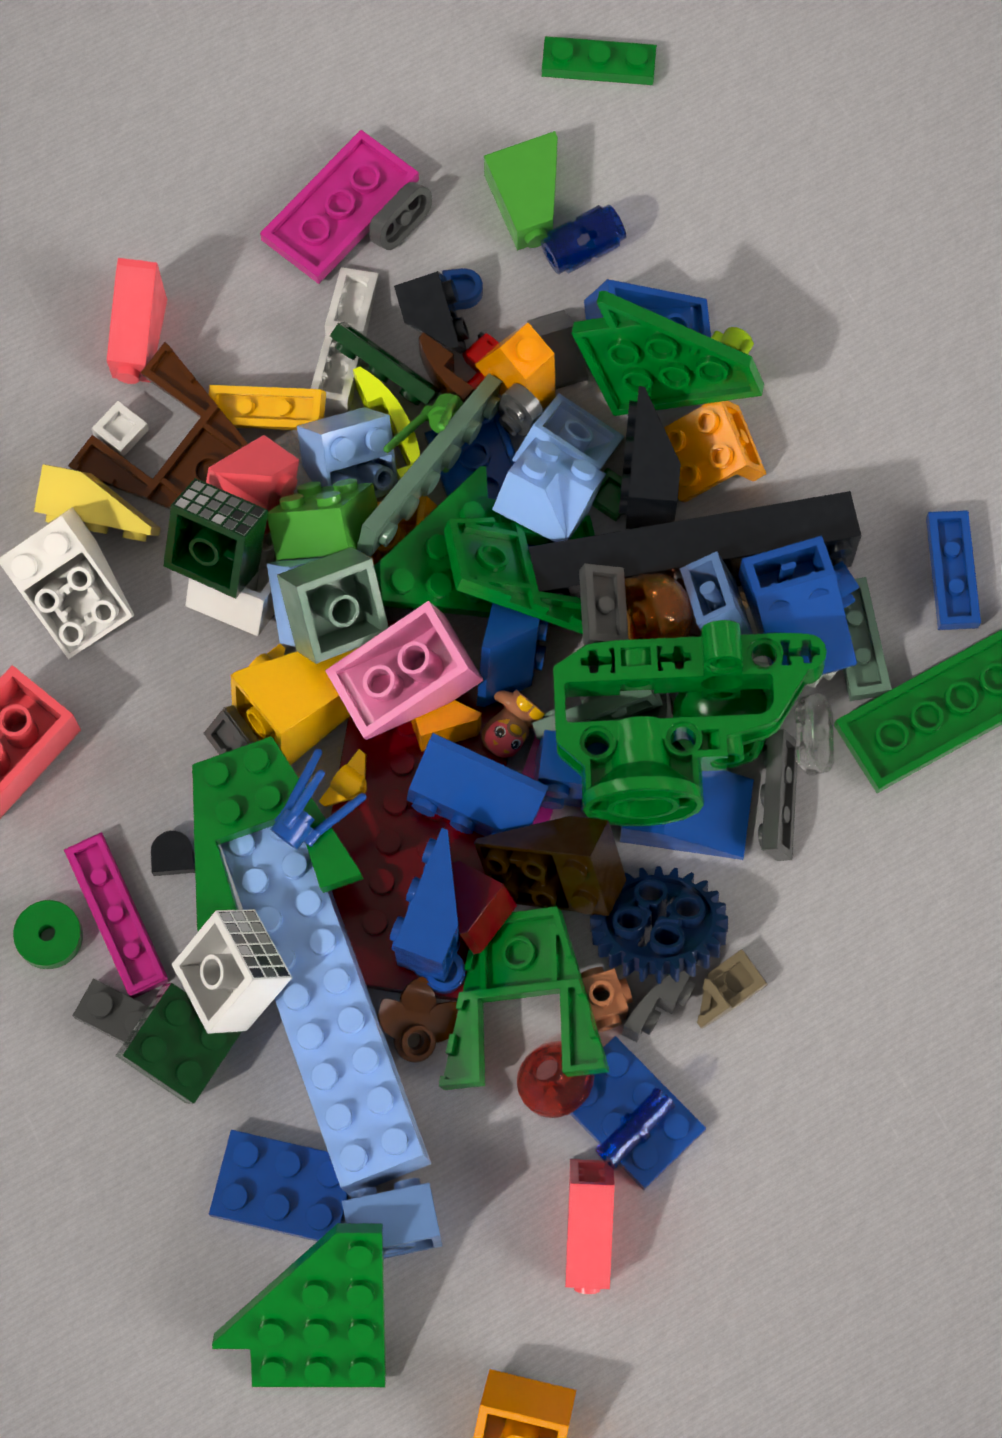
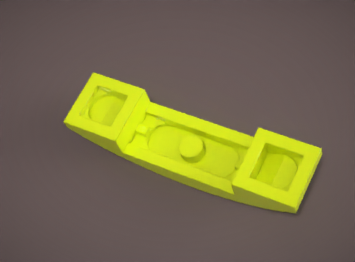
(379, 398)

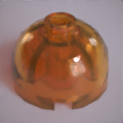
(657, 607)

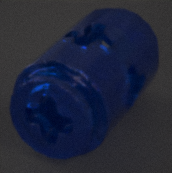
(605, 235)

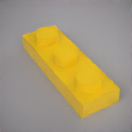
(269, 406)

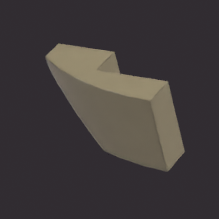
(729, 987)

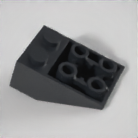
(649, 468)

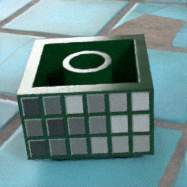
(215, 538)
(174, 1046)

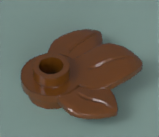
(420, 1014)

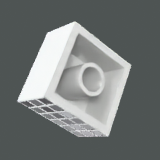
(231, 971)

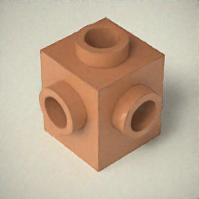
(614, 1009)

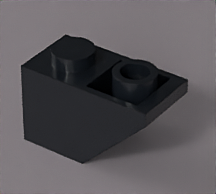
(430, 309)

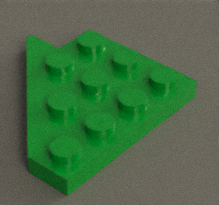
(670, 360)
(420, 563)

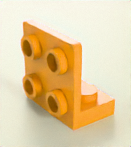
(712, 448)

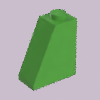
(524, 187)

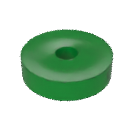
(43, 916)

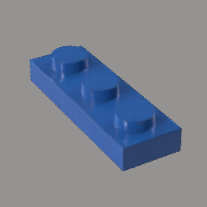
(953, 570)

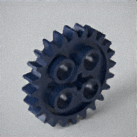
(661, 926)

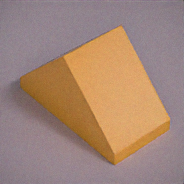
(450, 721)

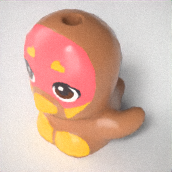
(510, 727)

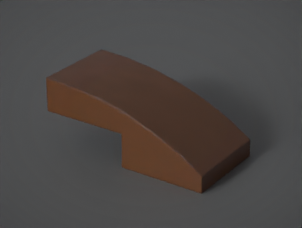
(440, 368)

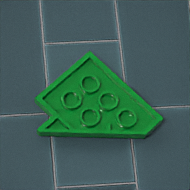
(319, 1317)

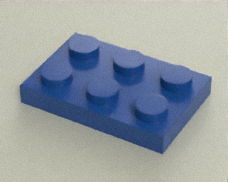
(623, 1091)
(278, 1187)

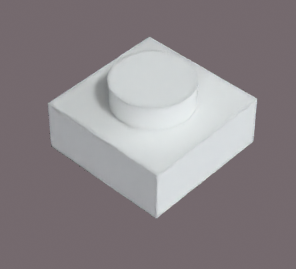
(120, 429)

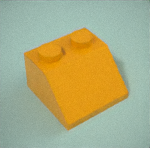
(523, 1408)

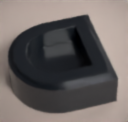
(172, 854)

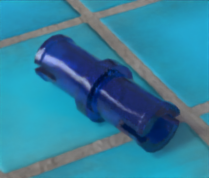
(635, 1128)

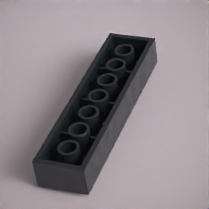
(676, 544)

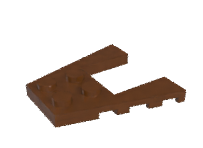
(203, 446)

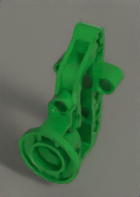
(641, 773)

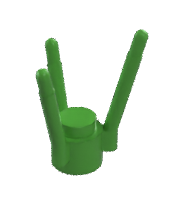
(437, 415)

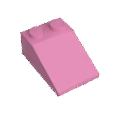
(404, 672)

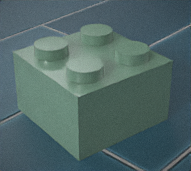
(333, 604)

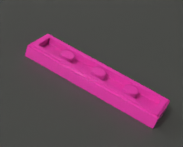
(116, 916)

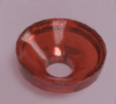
(554, 1095)

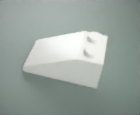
(250, 609)

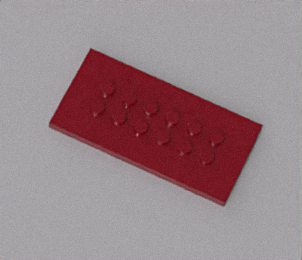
(388, 845)

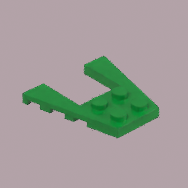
(496, 566)
(241, 796)
(524, 960)

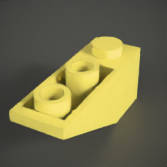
(92, 501)

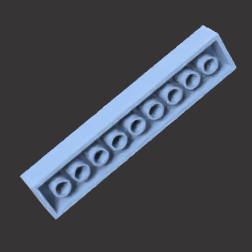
(329, 1016)

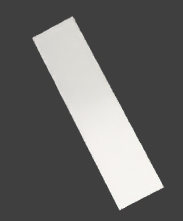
(351, 304)

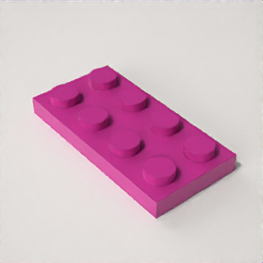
(337, 206)

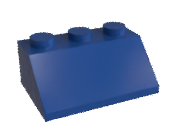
(473, 790)

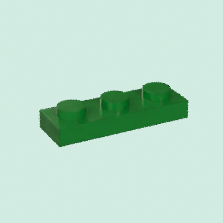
(598, 60)

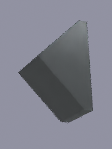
(556, 333)

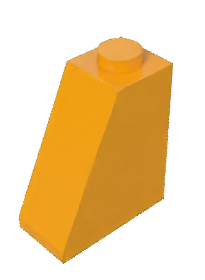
(523, 360)

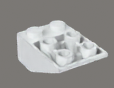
(67, 583)

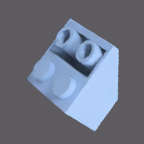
(349, 448)

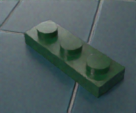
(383, 364)

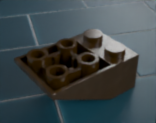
(557, 864)

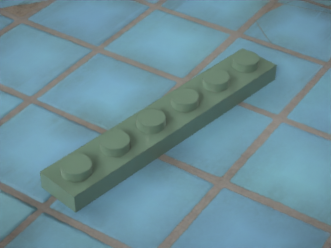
(426, 470)

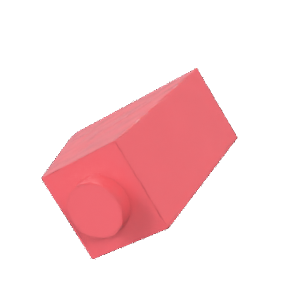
(135, 319)
(589, 1226)

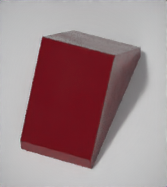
(480, 905)

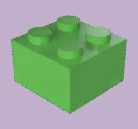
(320, 519)

